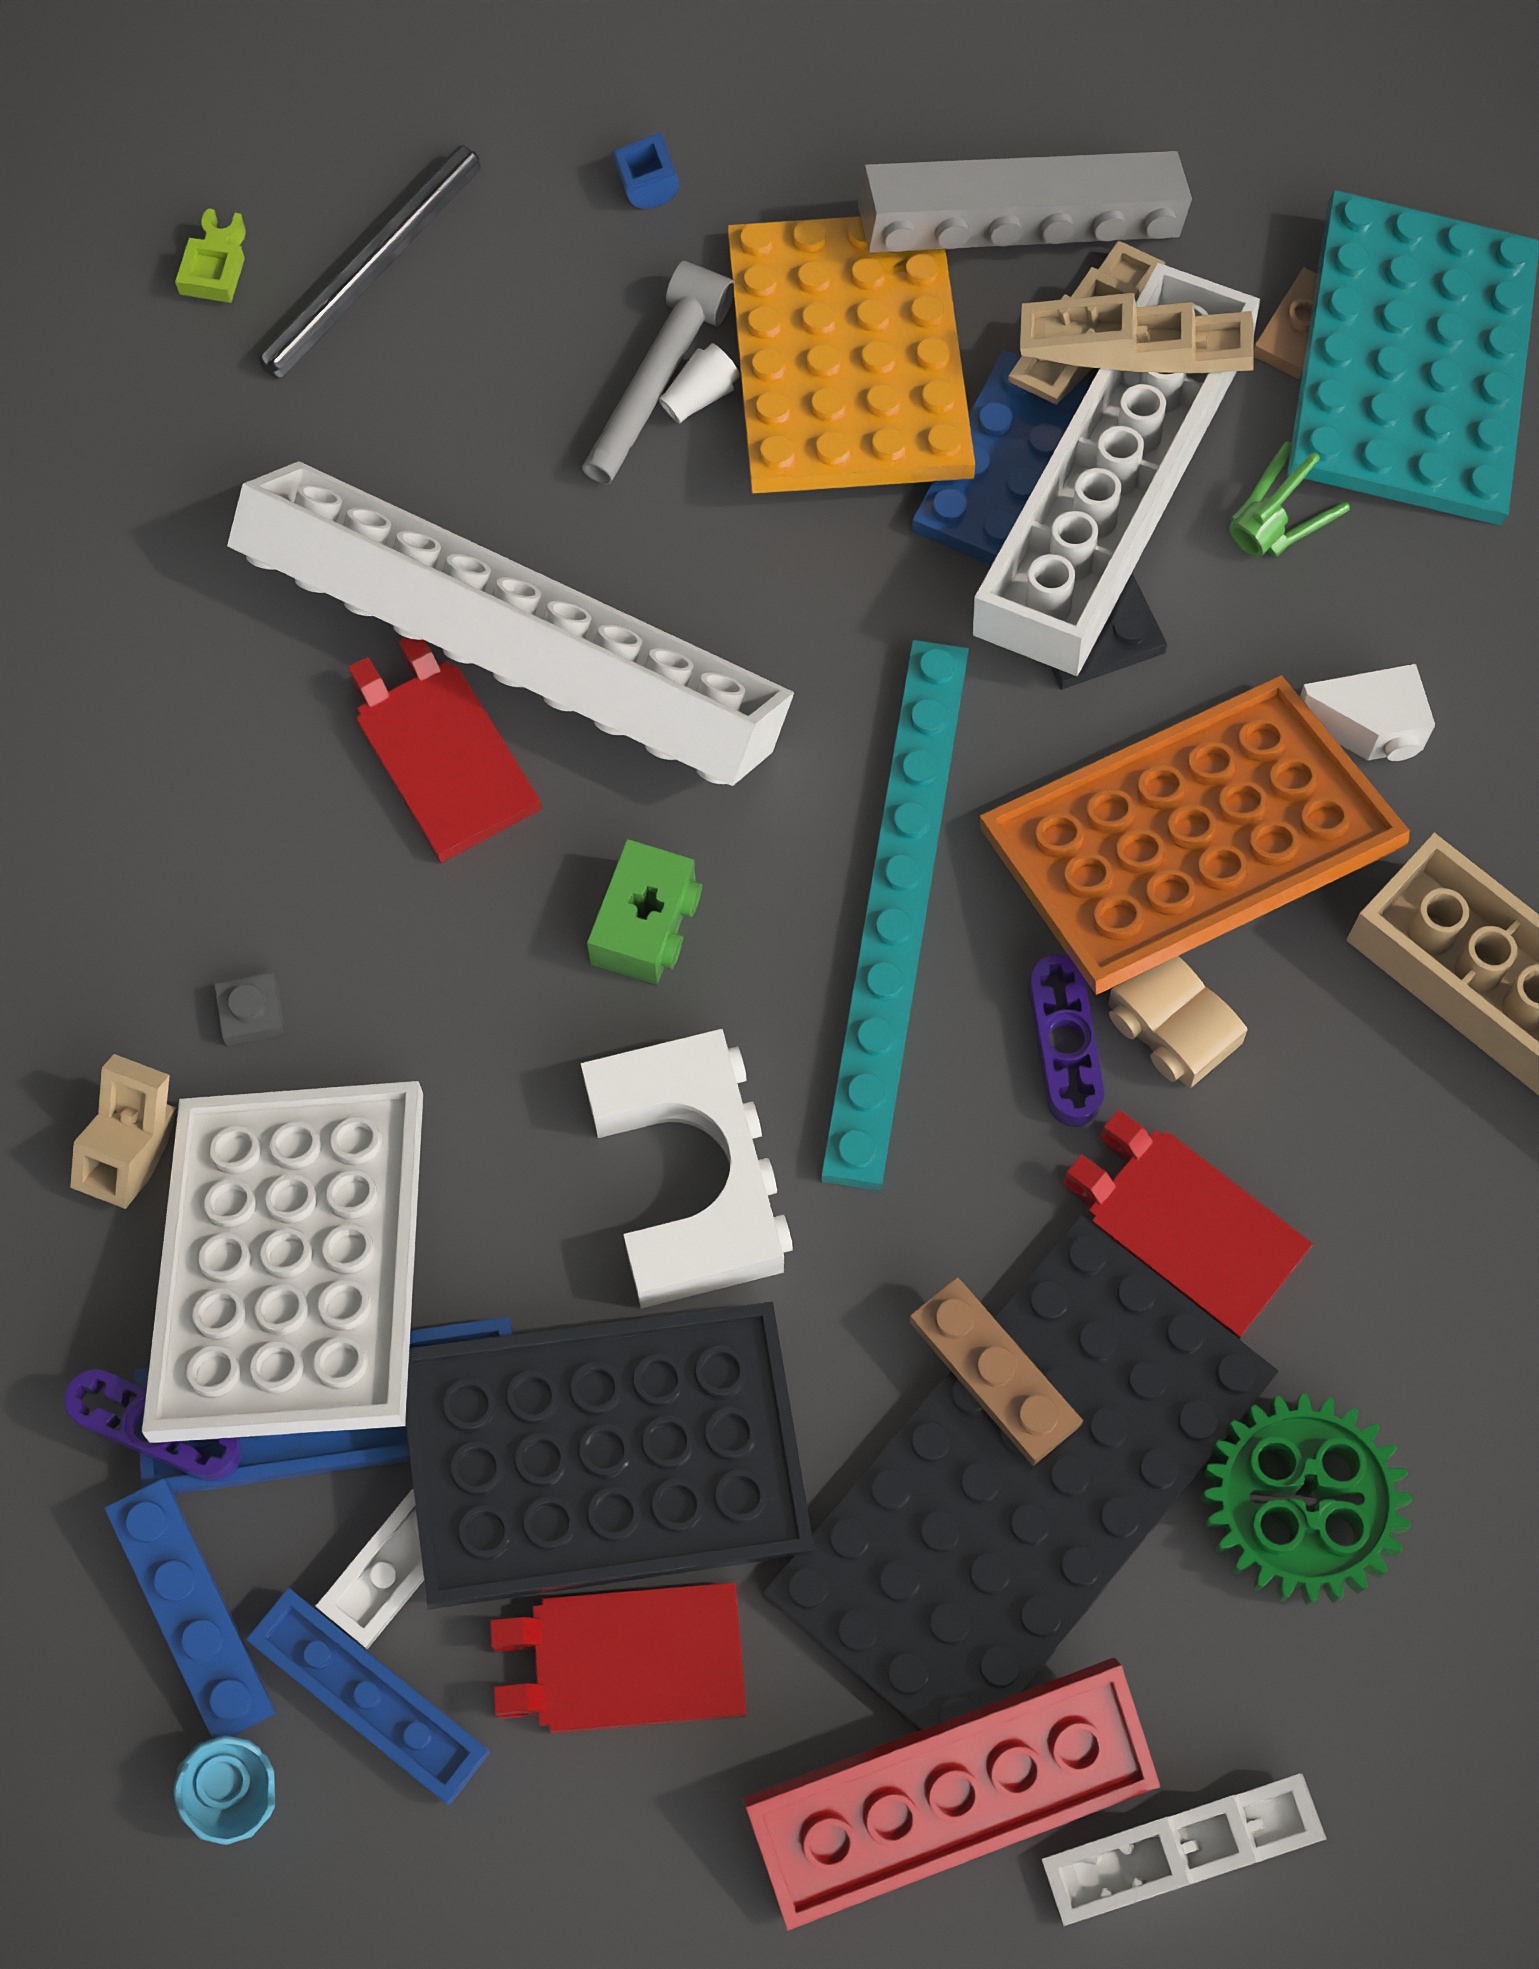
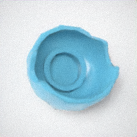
(224, 1789)

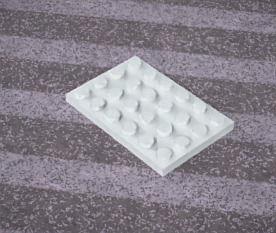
(287, 1264)

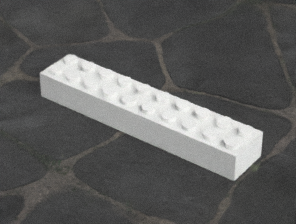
(510, 621)

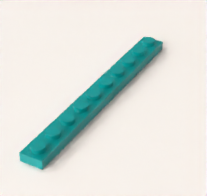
(895, 918)

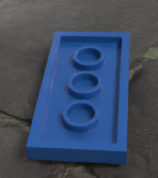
(1011, 446)

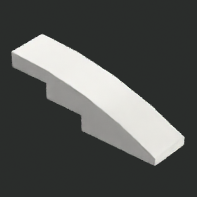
(1183, 1849)

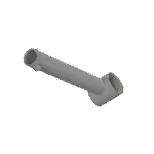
(694, 297)

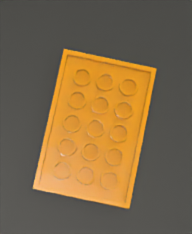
(846, 359)

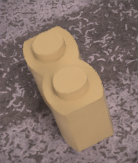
(1177, 1019)

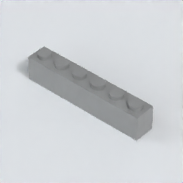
(1023, 201)

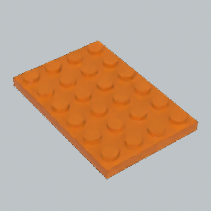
(1192, 833)

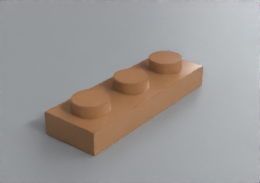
(995, 1371)

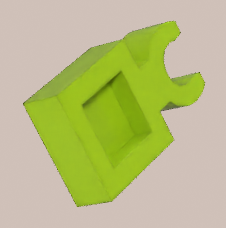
(213, 264)

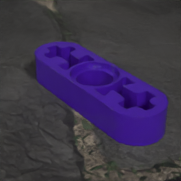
(1056, 1083)
(103, 1424)

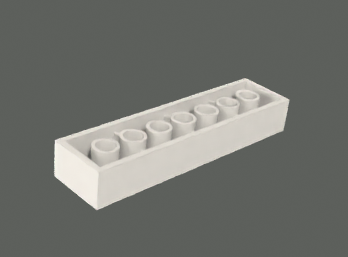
(1102, 494)

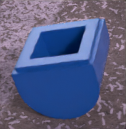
(647, 172)

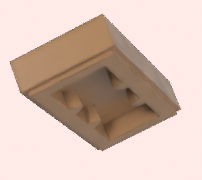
(1286, 334)

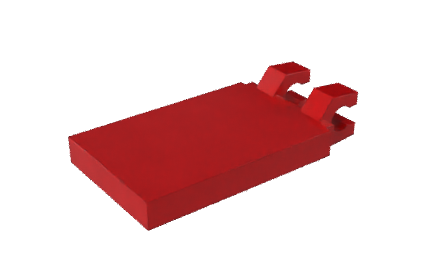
(442, 752)
(1188, 1223)
(627, 1659)

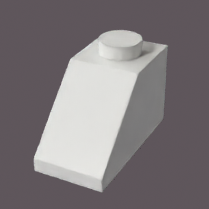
(1374, 712)

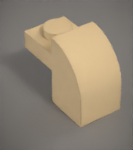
(128, 1134)

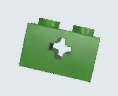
(641, 881)

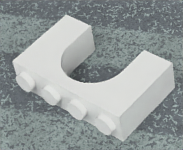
(697, 1086)

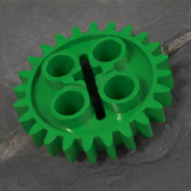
(1310, 1556)

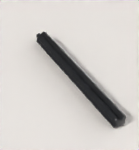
(369, 262)

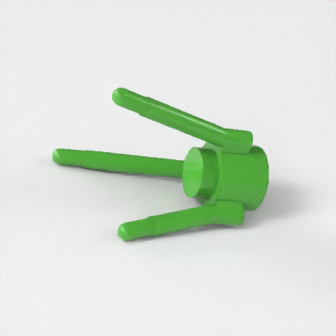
(1261, 524)

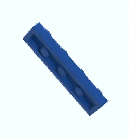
(190, 1610)
(369, 1696)

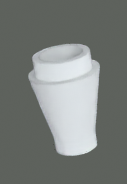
(701, 382)

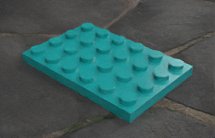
(1416, 358)

